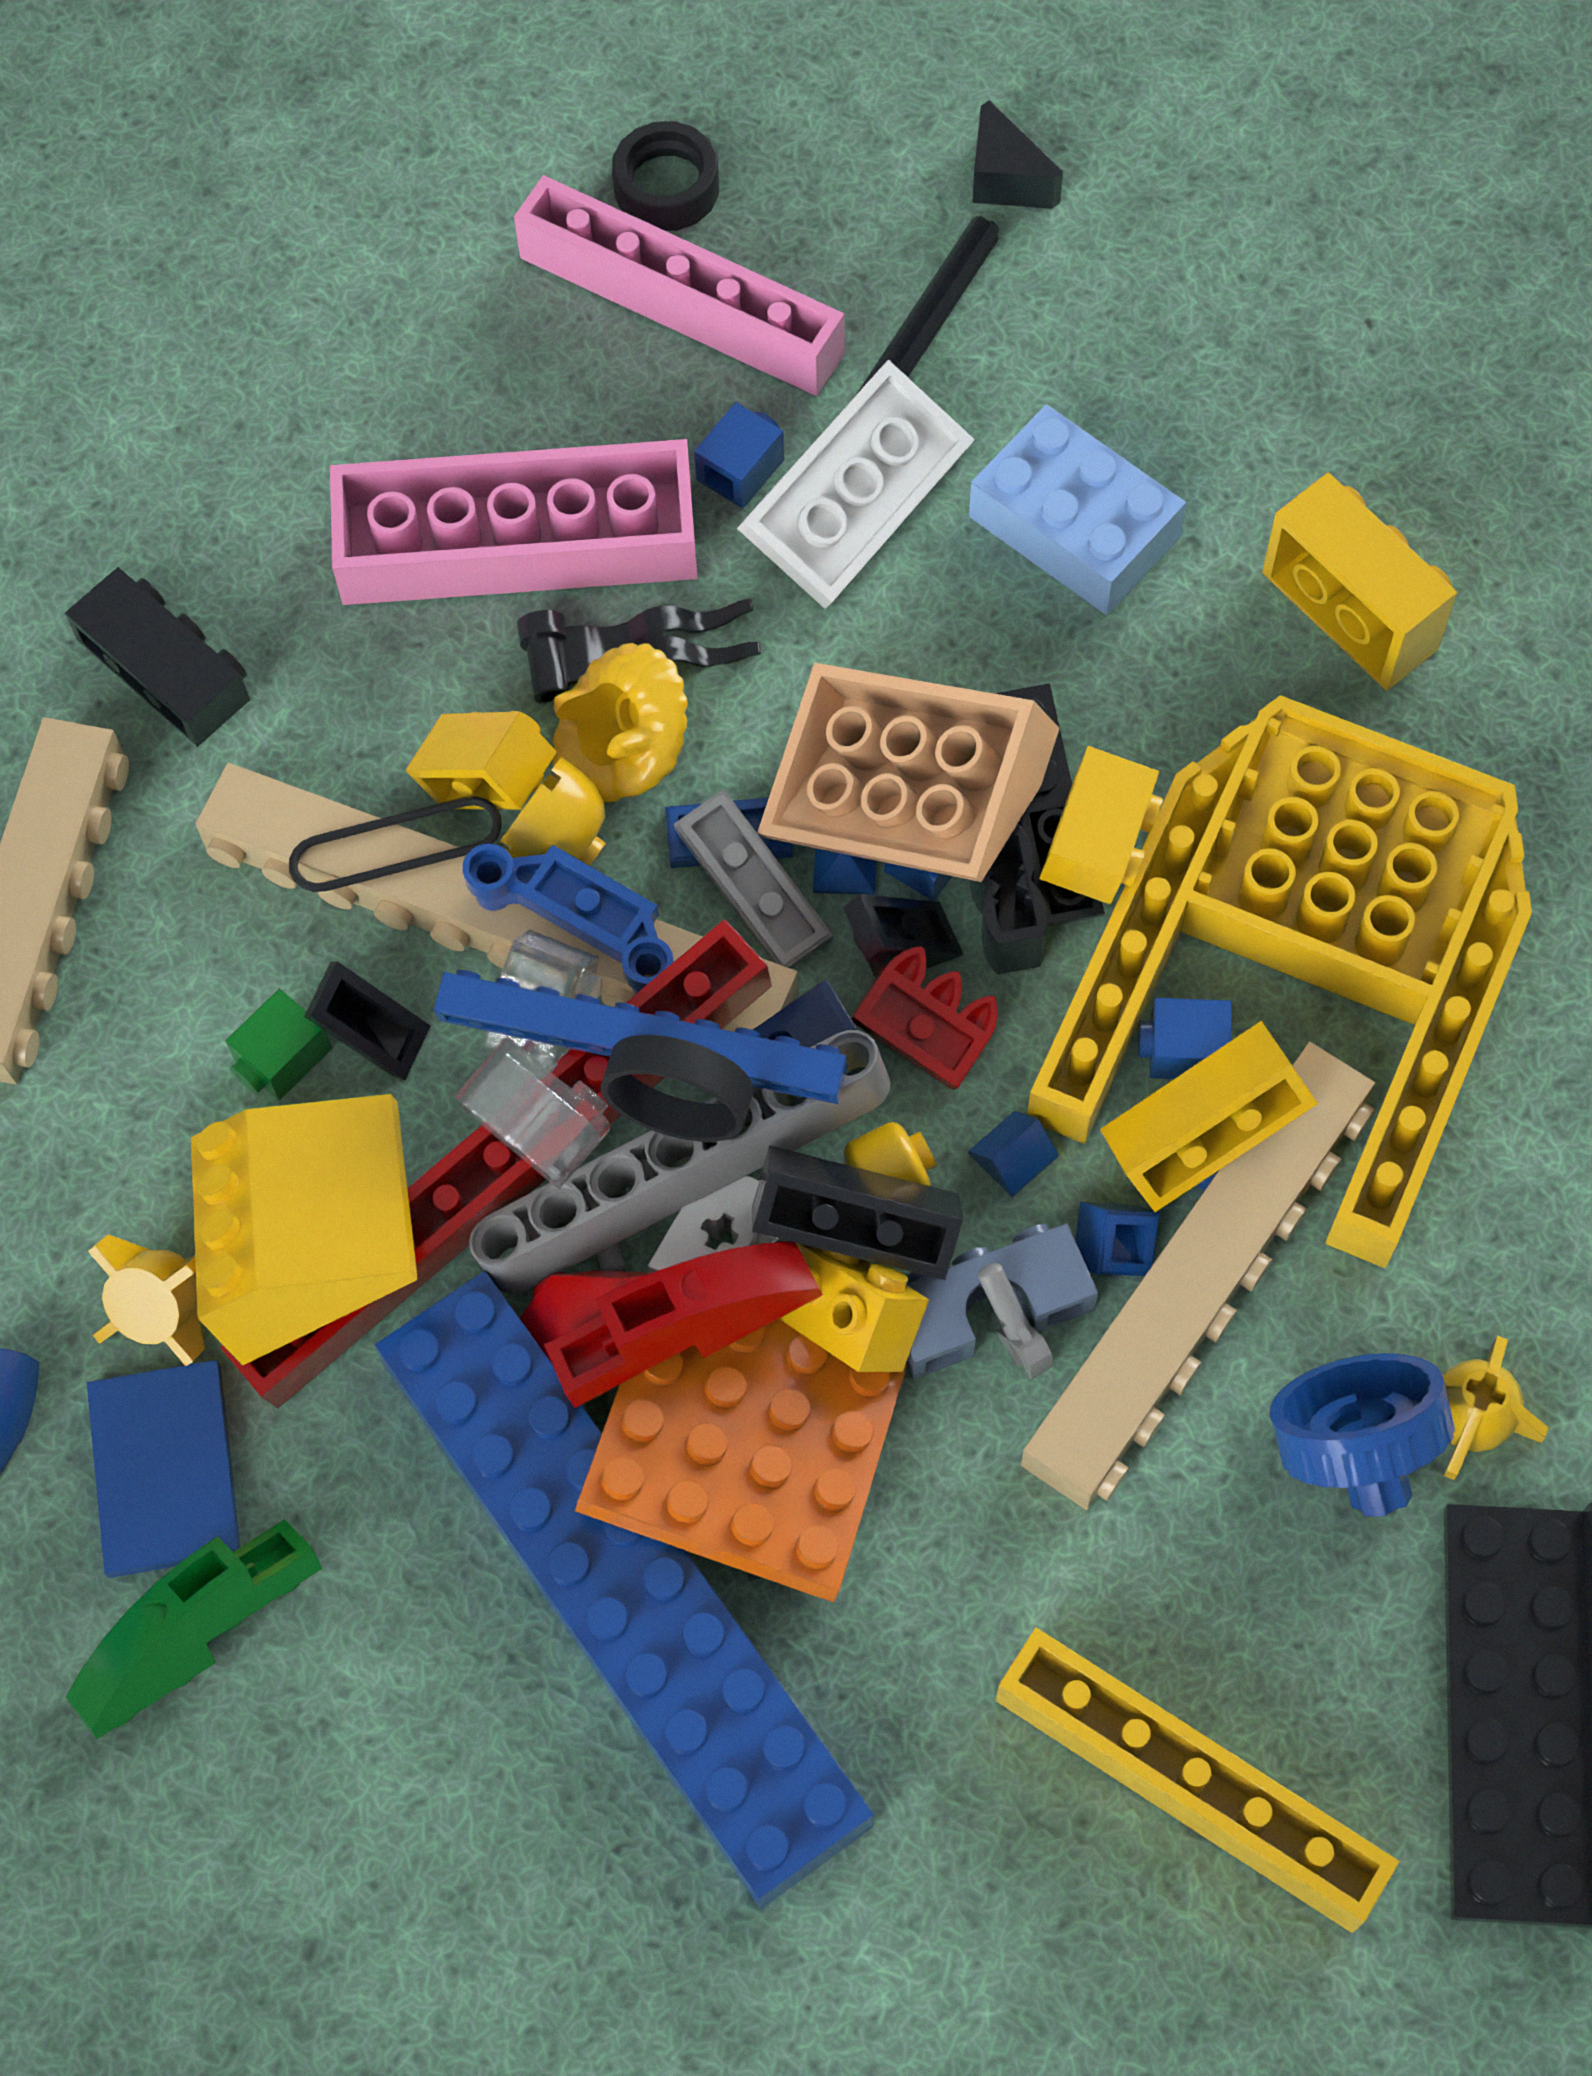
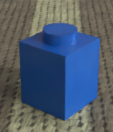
(739, 454)
(1183, 1034)

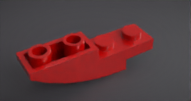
(680, 1306)

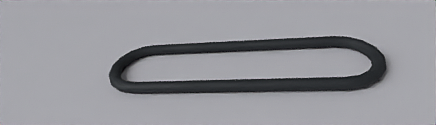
(388, 821)

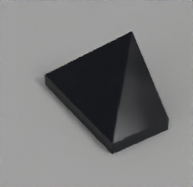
(367, 1020)

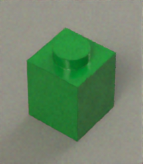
(276, 1046)

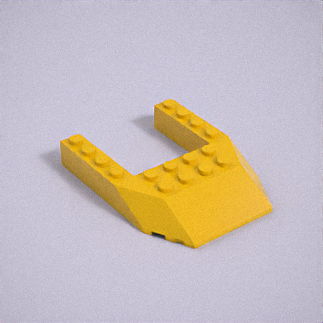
(1341, 870)

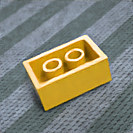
(1358, 580)

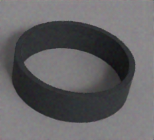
(682, 1062)

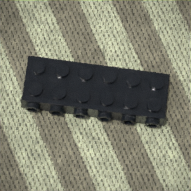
(1519, 1713)

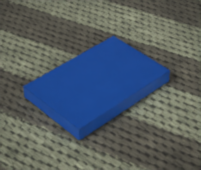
(161, 1466)

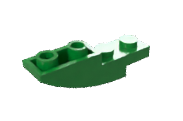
(166, 1631)

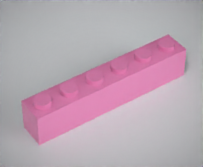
(680, 285)

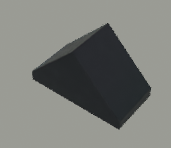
(1011, 166)

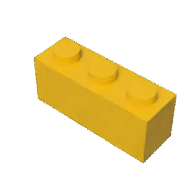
(1208, 1116)

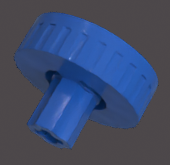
(1364, 1426)

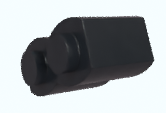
(1012, 908)

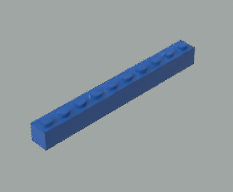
(596, 1028)

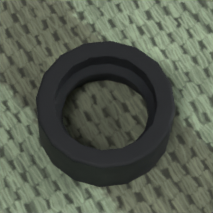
(666, 139)

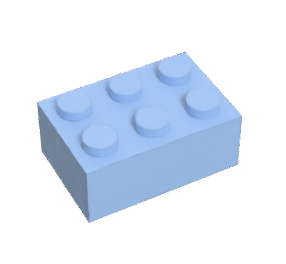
(1076, 509)

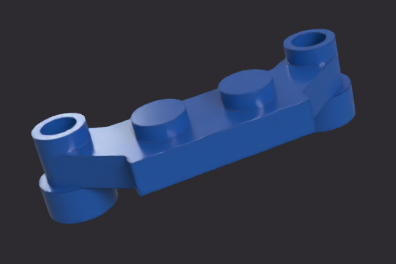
(574, 900)

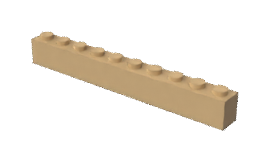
(265, 819)

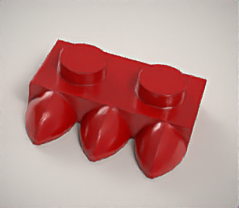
(924, 1021)

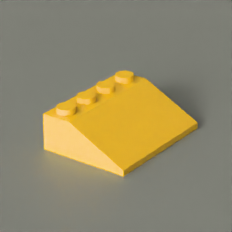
(298, 1219)

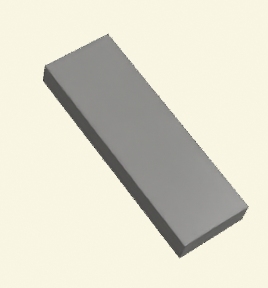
(753, 881)

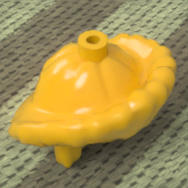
(623, 721)

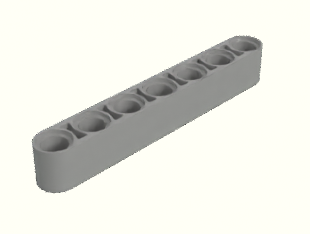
(657, 1185)

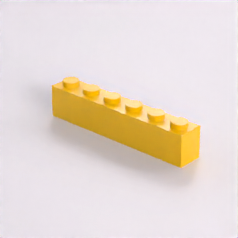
(1196, 1781)

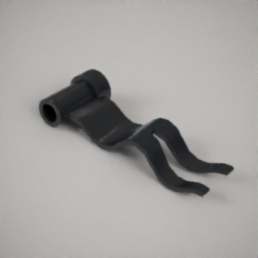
(563, 653)

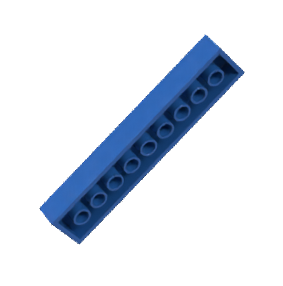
(626, 1599)

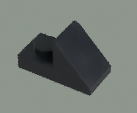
(893, 925)

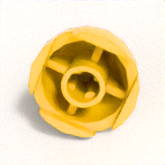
(561, 815)

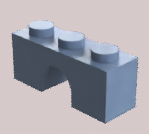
(1043, 1273)

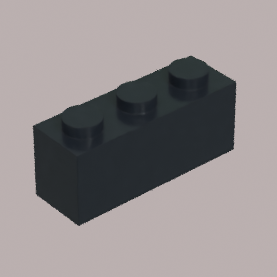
(159, 655)
(857, 1212)

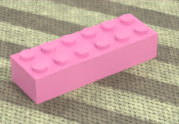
(512, 522)

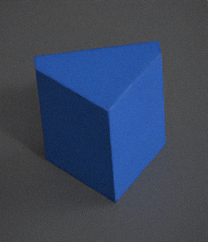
(1015, 1152)

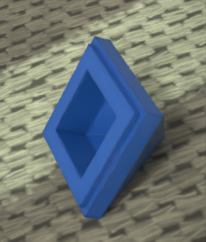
(843, 874)

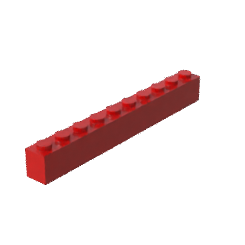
(483, 1174)

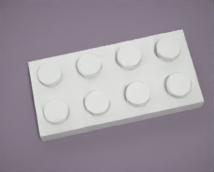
(856, 484)

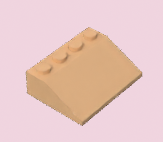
(907, 771)

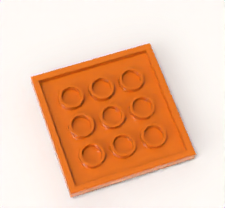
(747, 1456)

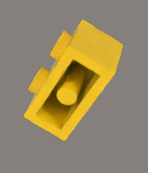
(484, 757)
(1101, 825)
(864, 1312)

